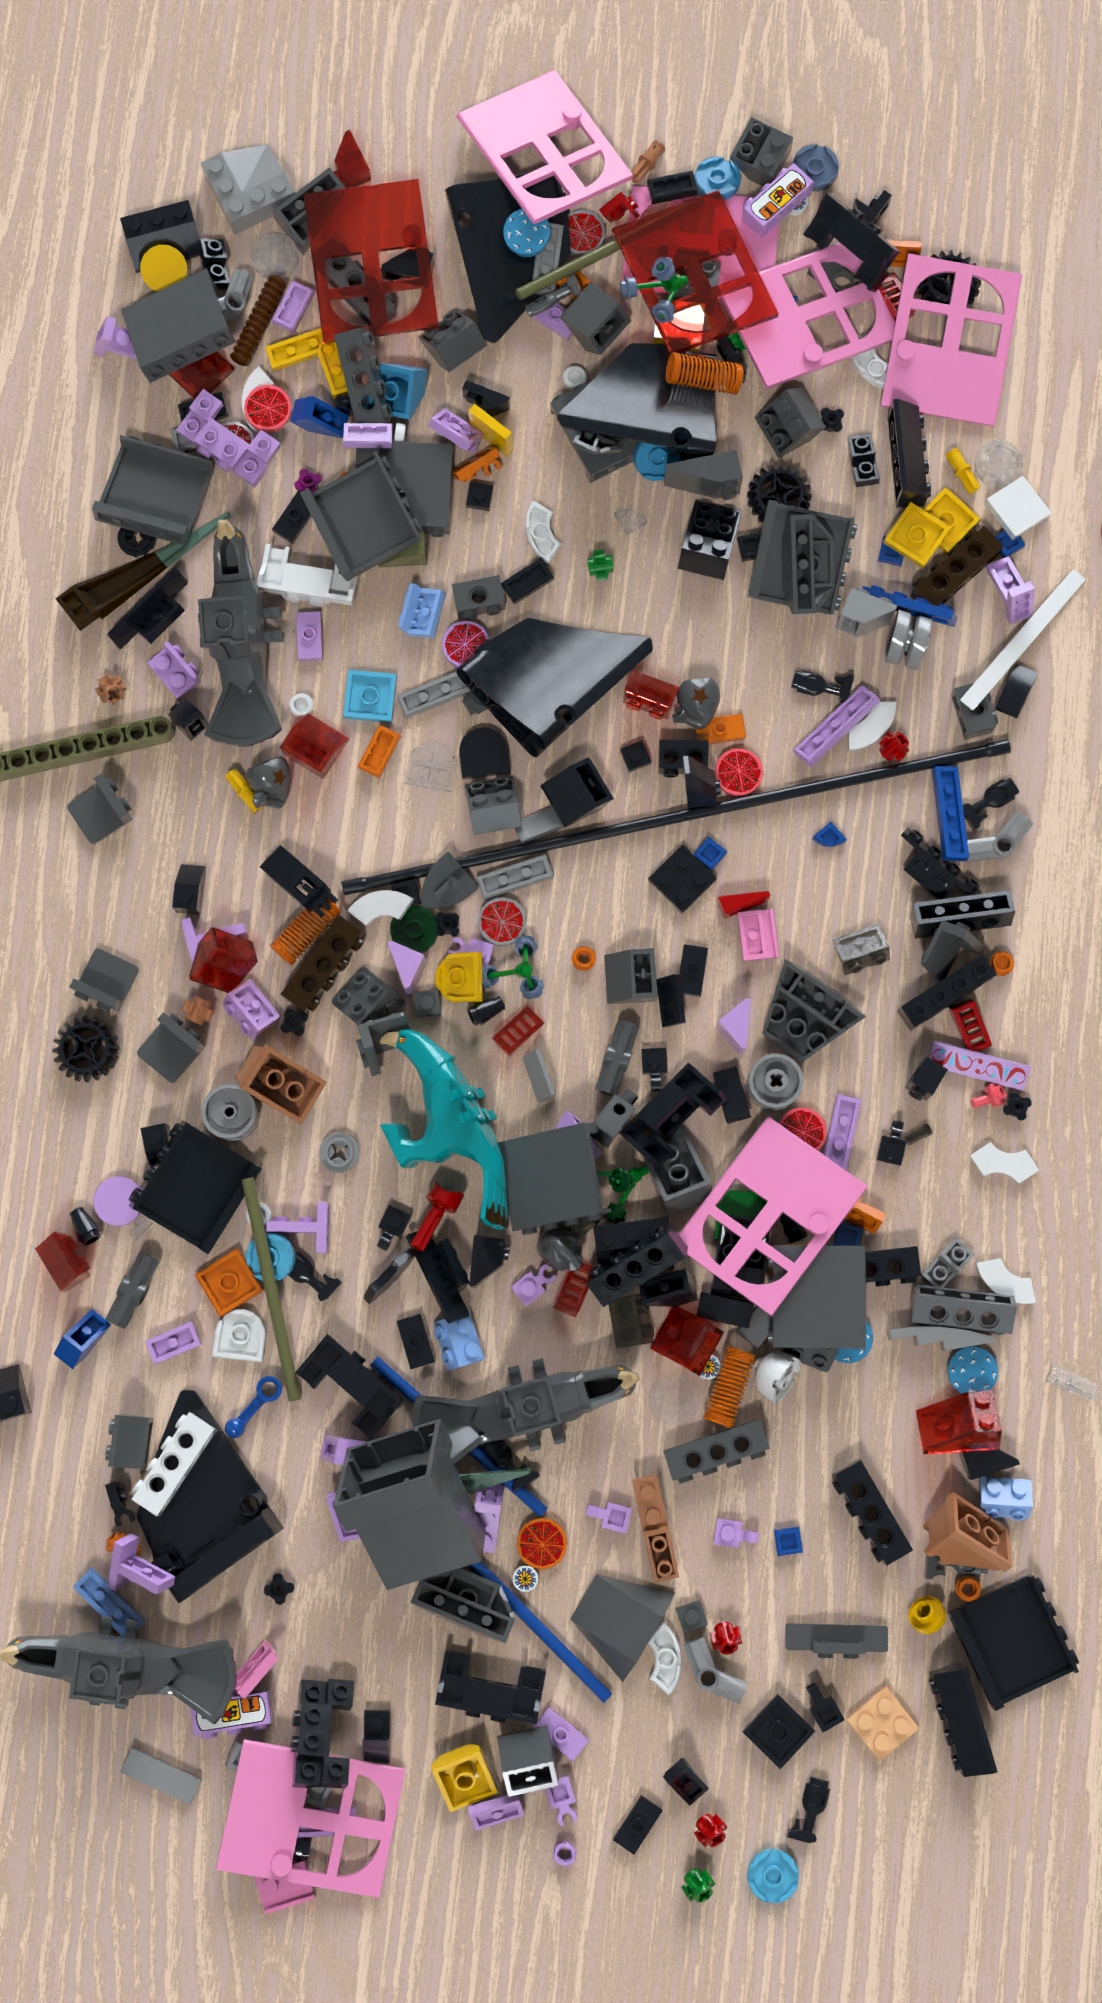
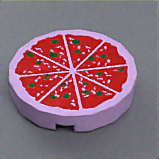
(462, 640)

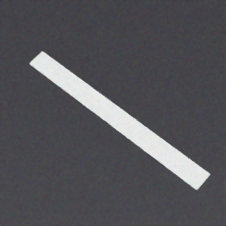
(1022, 639)

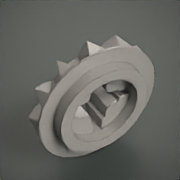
(327, 1151)

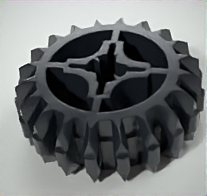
(939, 282)
(775, 476)
(94, 1042)

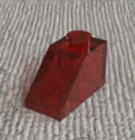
(350, 163)

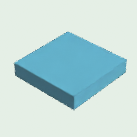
(370, 696)

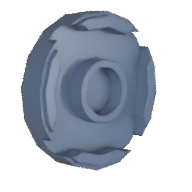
(818, 164)

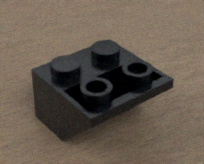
(577, 792)

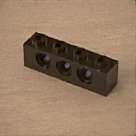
(982, 542)
(338, 931)

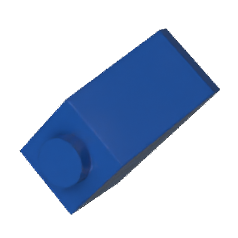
(318, 417)
(81, 1339)

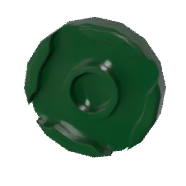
(415, 929)

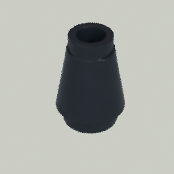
(484, 1011)
(84, 1227)

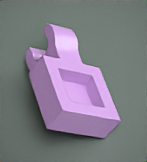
(613, 1516)
(730, 1533)

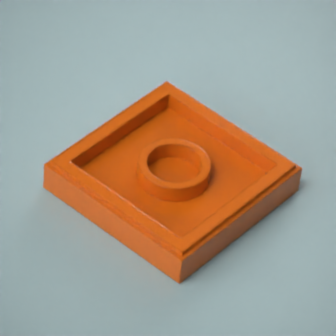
(229, 1282)

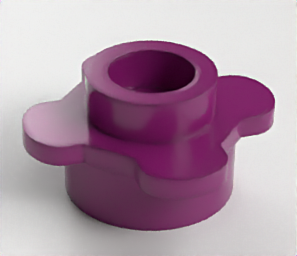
(305, 475)

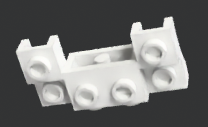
(303, 582)

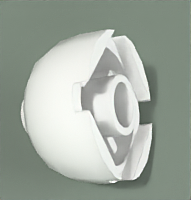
(775, 1374)

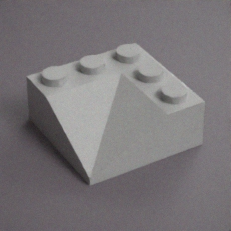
(247, 185)

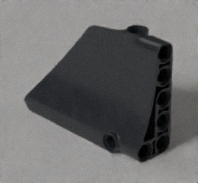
(639, 405)
(211, 1514)

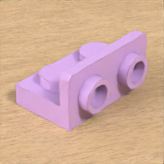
(456, 430)
(174, 671)
(250, 1009)

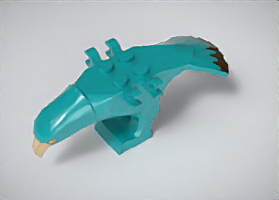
(453, 1122)

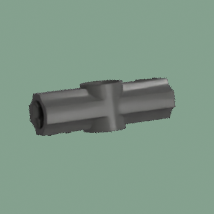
(617, 1057)
(132, 1290)

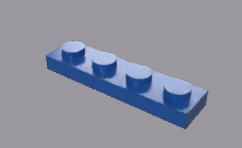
(941, 614)
(950, 813)

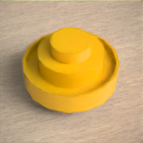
(927, 1615)

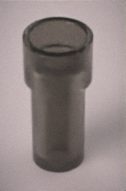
(924, 1131)

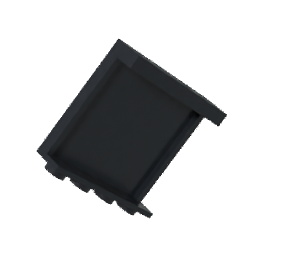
(193, 1186)
(1013, 1640)

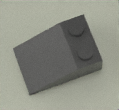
(708, 476)
(682, 1178)

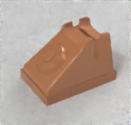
(280, 1082)
(967, 1536)

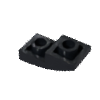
(214, 259)
(863, 460)
(1016, 691)
(736, 1105)
(725, 1309)

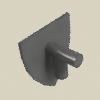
(446, 884)

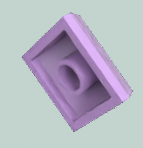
(409, 965)
(735, 1026)

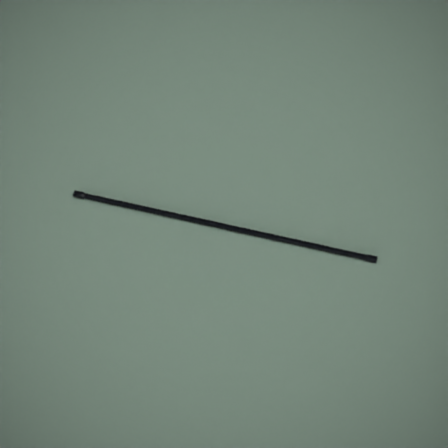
(988, 750)

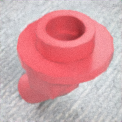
(994, 1094)

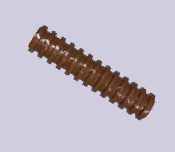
(258, 320)

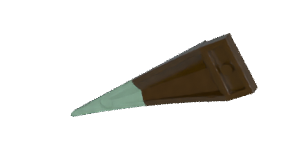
(106, 592)

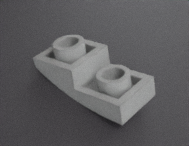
(947, 1264)

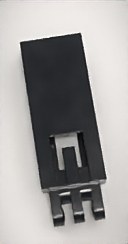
(289, 872)

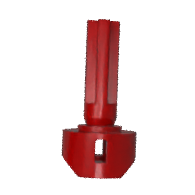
(442, 1202)

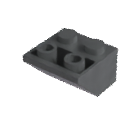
(761, 152)
(595, 319)
(453, 340)
(790, 421)
(493, 805)
(631, 976)
(129, 1441)
(528, 1761)

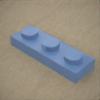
(107, 1601)

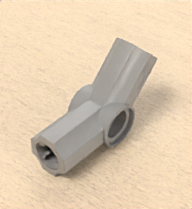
(236, 293)
(1011, 834)
(723, 1683)

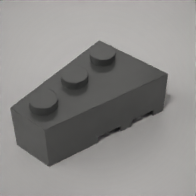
(292, 213)

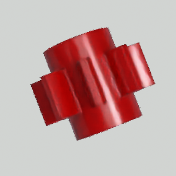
(894, 746)
(726, 1638)
(710, 1830)

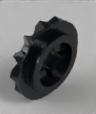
(128, 546)

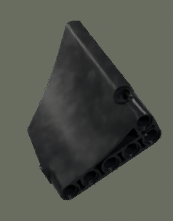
(489, 263)
(548, 672)

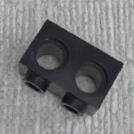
(679, 749)
(925, 1079)

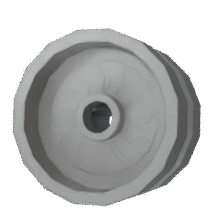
(912, 641)
(785, 1072)
(245, 1115)

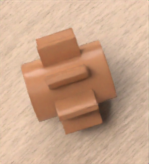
(110, 689)
(197, 1011)

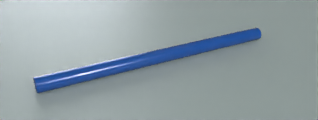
(477, 1453)
(546, 1635)

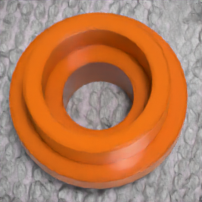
(583, 950)
(976, 1588)

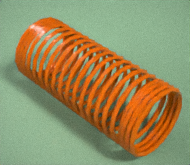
(674, 368)
(277, 944)
(718, 1415)

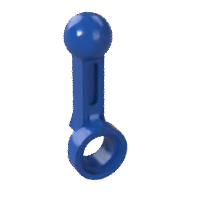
(236, 1426)

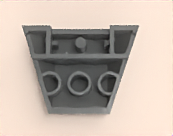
(807, 1013)
(620, 1619)

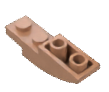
(655, 1528)

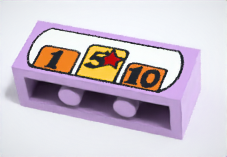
(777, 200)
(240, 1713)

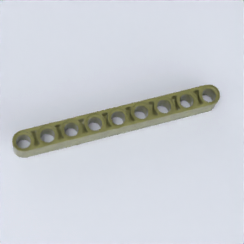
(79, 743)

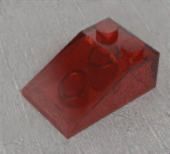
(960, 1424)

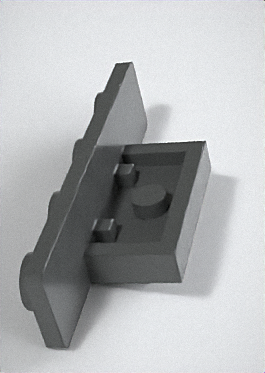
(836, 1639)

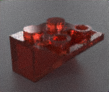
(203, 374)
(650, 695)
(314, 745)
(222, 960)
(62, 1260)
(687, 1340)

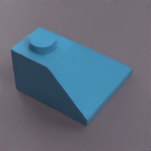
(404, 388)

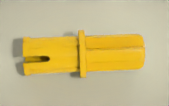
(962, 470)
(242, 789)

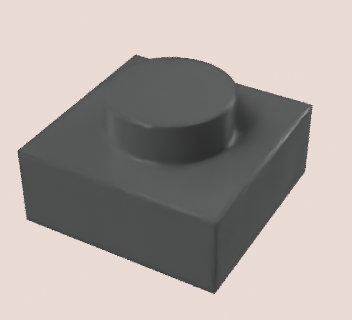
(427, 1003)
(691, 1616)

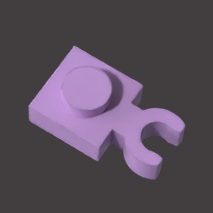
(475, 946)
(530, 1287)
(561, 1797)

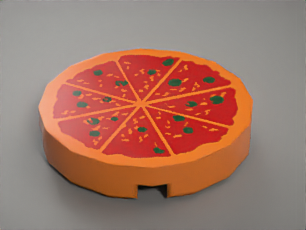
(541, 1543)

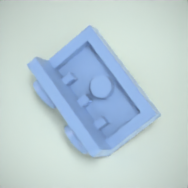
(421, 611)
(458, 1343)
(1005, 1497)

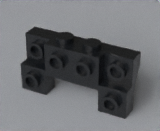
(857, 235)
(669, 1111)
(356, 1379)
(487, 1696)
(313, 1731)

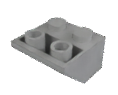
(864, 613)

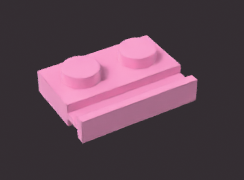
(758, 935)
(255, 1668)
(281, 1894)

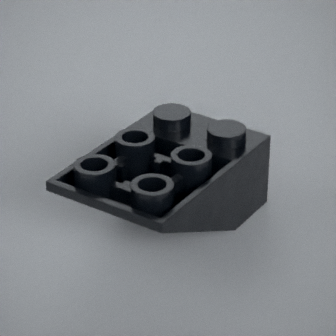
(709, 539)
(753, 1269)

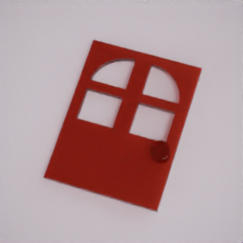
(367, 223)
(690, 236)

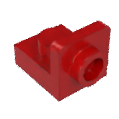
(617, 206)

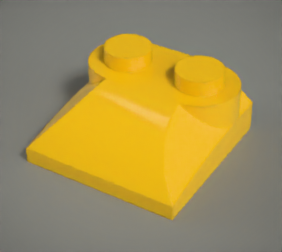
(463, 1777)

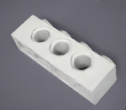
(157, 1501)

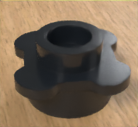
(837, 415)
(452, 919)
(290, 1016)
(1010, 1108)
(278, 1596)

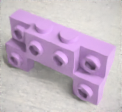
(222, 445)

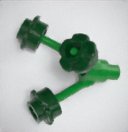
(621, 1181)

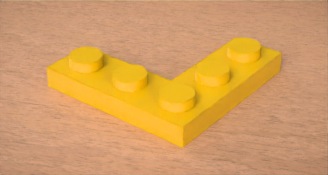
(305, 348)

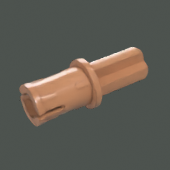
(647, 161)

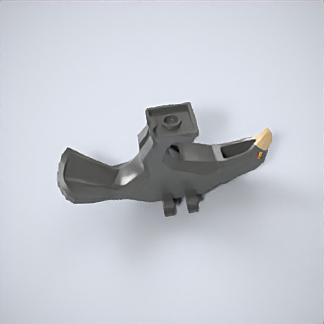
(237, 639)
(525, 1406)
(119, 1667)

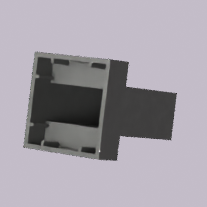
(409, 1505)

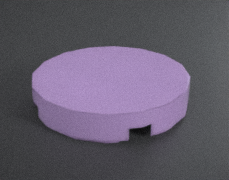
(112, 1201)

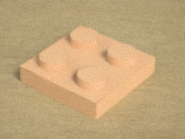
(882, 1723)

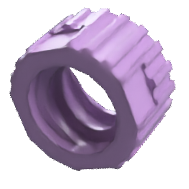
(564, 1844)

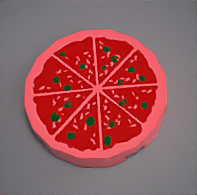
(268, 408)
(739, 772)
(806, 1125)

